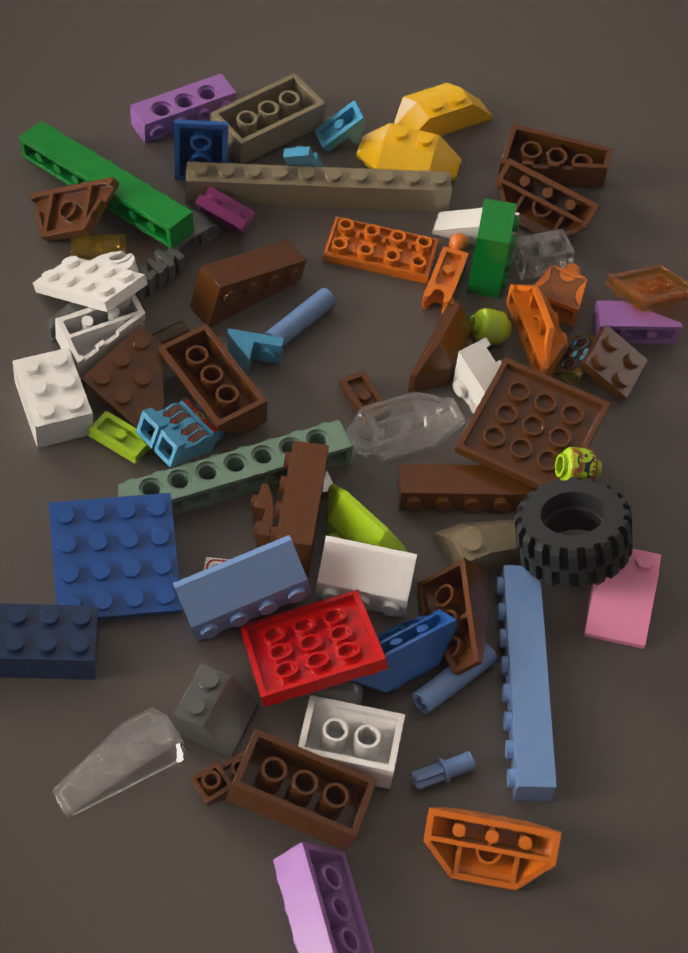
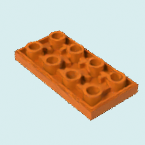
(381, 250)

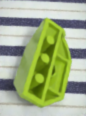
(352, 521)

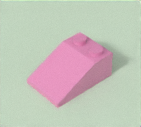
(623, 605)

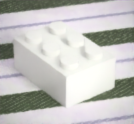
(53, 397)

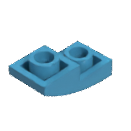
(302, 157)

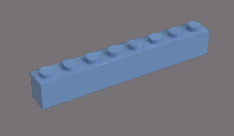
(526, 686)

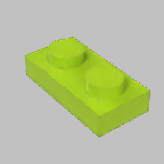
(118, 437)

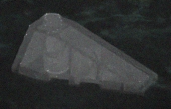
(126, 757)

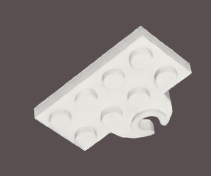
(94, 282)

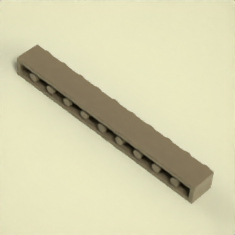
(322, 186)

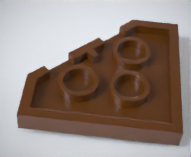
(129, 377)

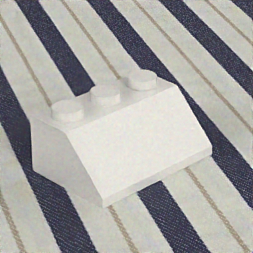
(377, 572)
(353, 736)

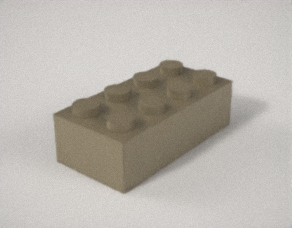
(270, 118)

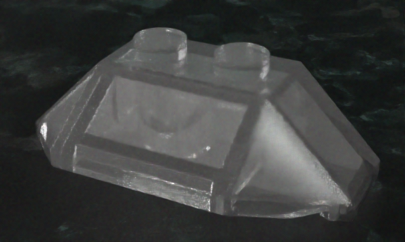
(404, 426)

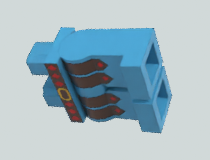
(179, 428)

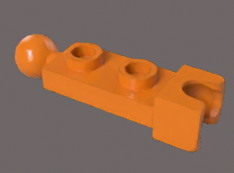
(447, 272)

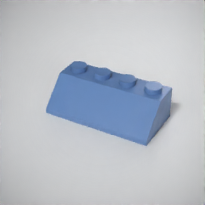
(243, 588)

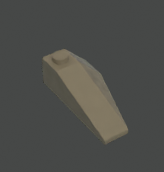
(483, 543)

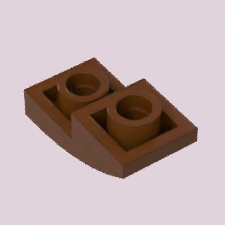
(263, 515)
(215, 780)

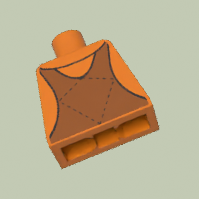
(564, 291)

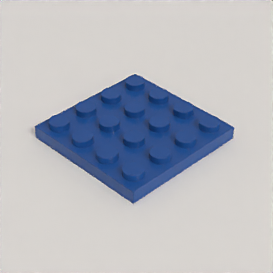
(116, 555)

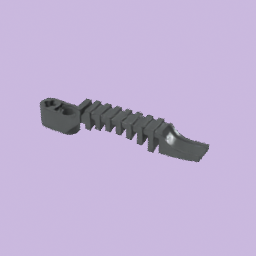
(165, 266)

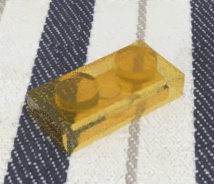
(92, 246)

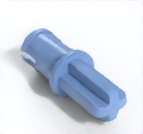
(443, 770)

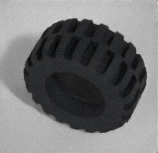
(574, 558)

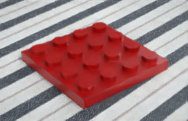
(312, 648)

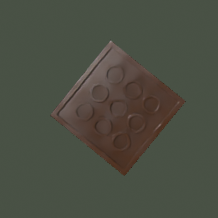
(528, 423)

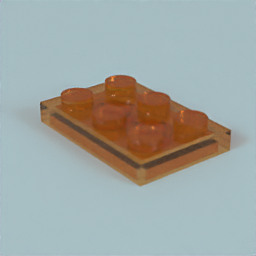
(649, 287)

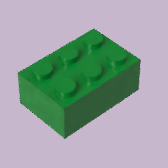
(492, 248)

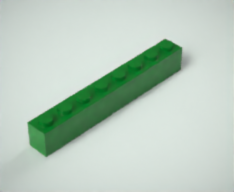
(133, 199)

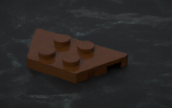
(73, 208)

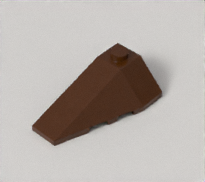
(464, 595)

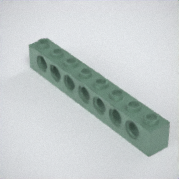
(253, 464)

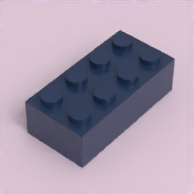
(48, 641)

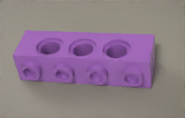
(196, 101)

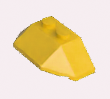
(441, 110)
(407, 149)

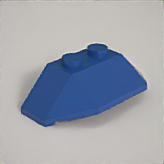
(412, 649)

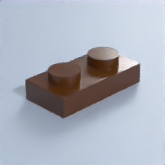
(359, 390)

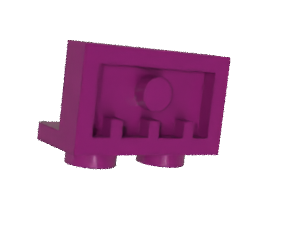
(225, 210)

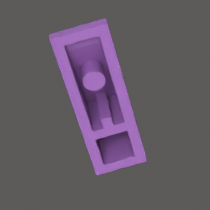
(635, 325)

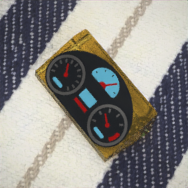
(568, 367)

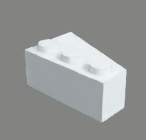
(95, 332)
(474, 372)

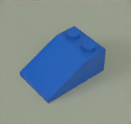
(199, 143)

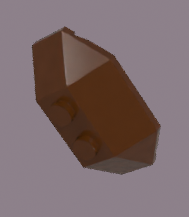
(543, 202)
(440, 355)

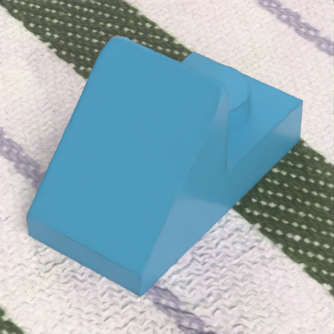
(343, 125)
(247, 346)

